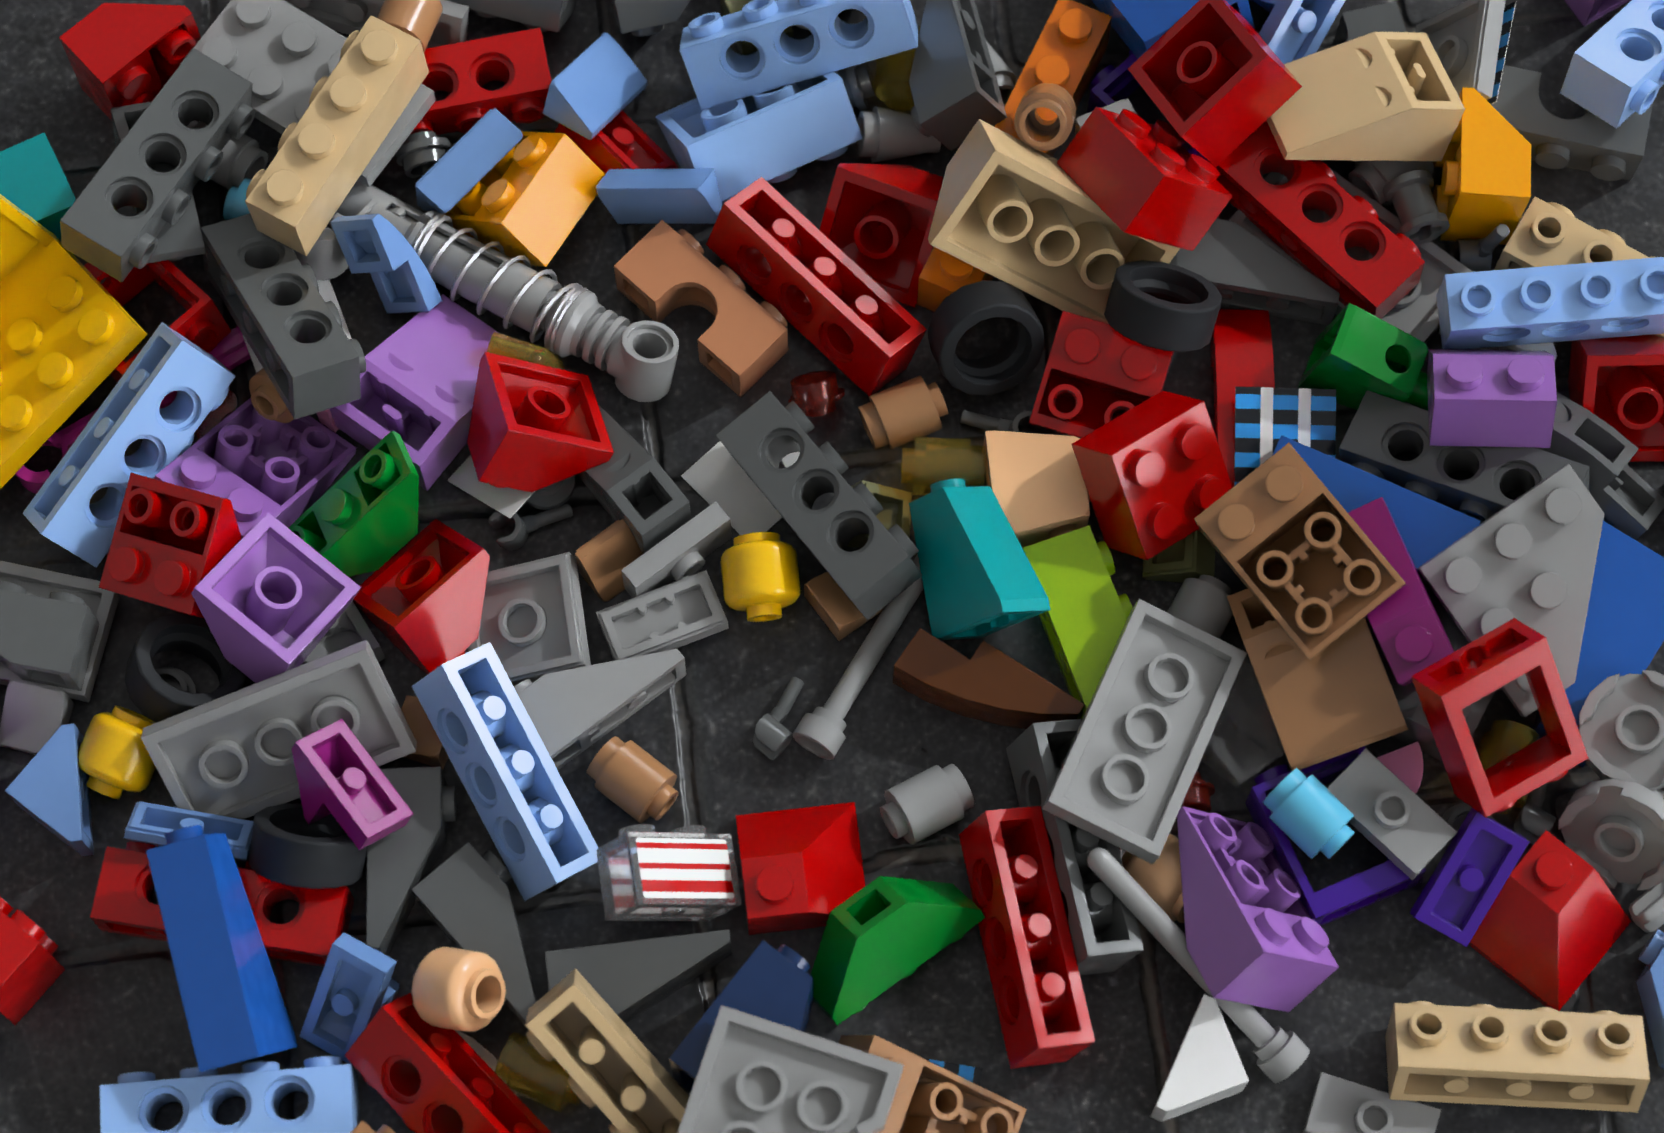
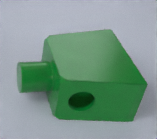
(1367, 354)

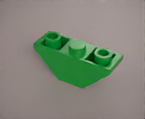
(366, 511)
(884, 938)

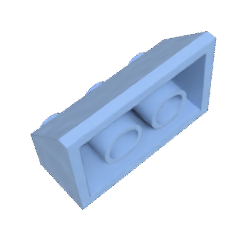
(763, 132)

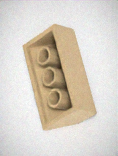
(1032, 224)

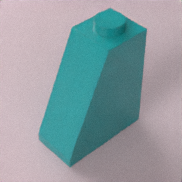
(972, 563)

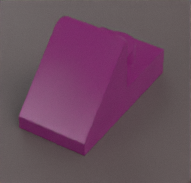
(344, 781)

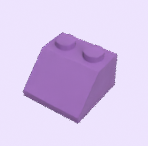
(1491, 397)

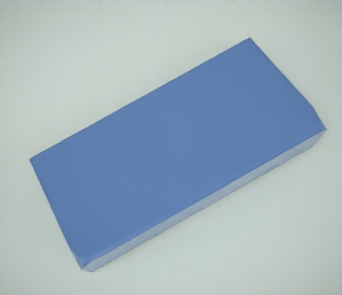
(594, 88)
(467, 162)
(661, 194)
(152, 821)

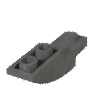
(1618, 490)

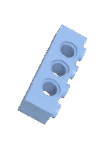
(1620, 64)
(725, 76)
(1552, 303)
(126, 415)
(506, 771)
(328, 1082)

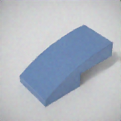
(396, 269)

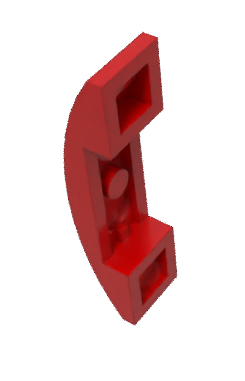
(1240, 358)

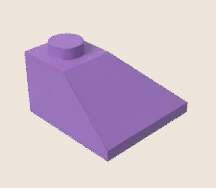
(272, 600)

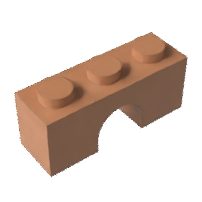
(671, 272)

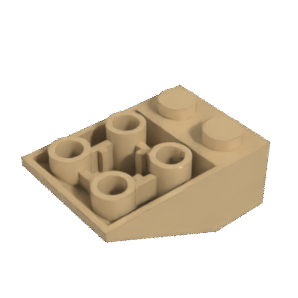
(1369, 102)

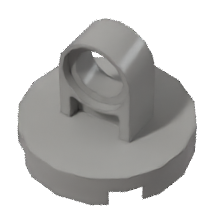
(1625, 728)
(1617, 831)

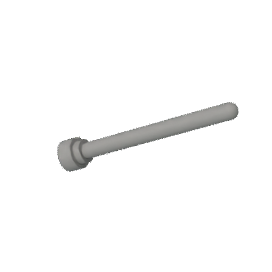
(823, 729)
(1277, 1051)

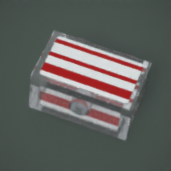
(668, 874)

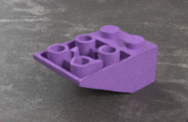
(421, 388)
(262, 465)
(1246, 915)

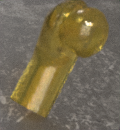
(522, 350)

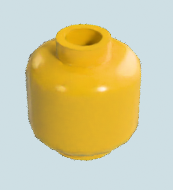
(760, 576)
(115, 753)

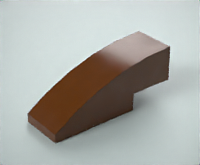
(983, 687)

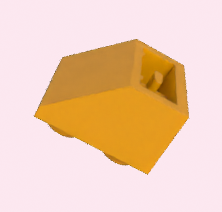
(1483, 173)
(531, 197)

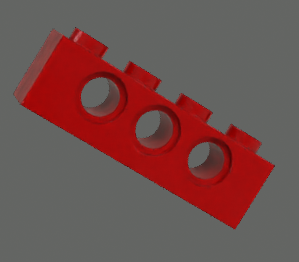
(468, 65)
(1321, 247)
(815, 286)
(125, 907)
(1026, 937)
(435, 1077)

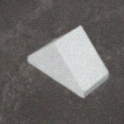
(1204, 1067)

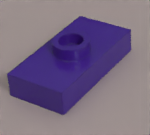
(1469, 877)

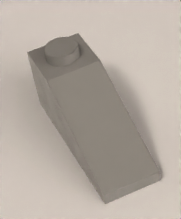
(587, 702)

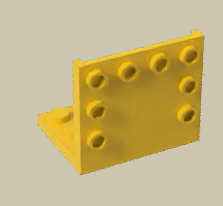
(55, 336)

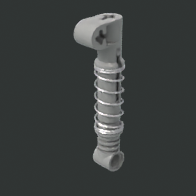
(574, 324)

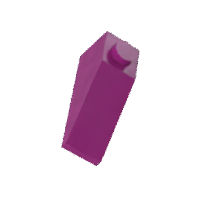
(1406, 620)

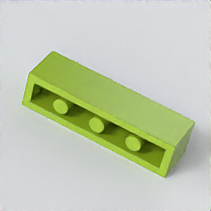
(1083, 605)

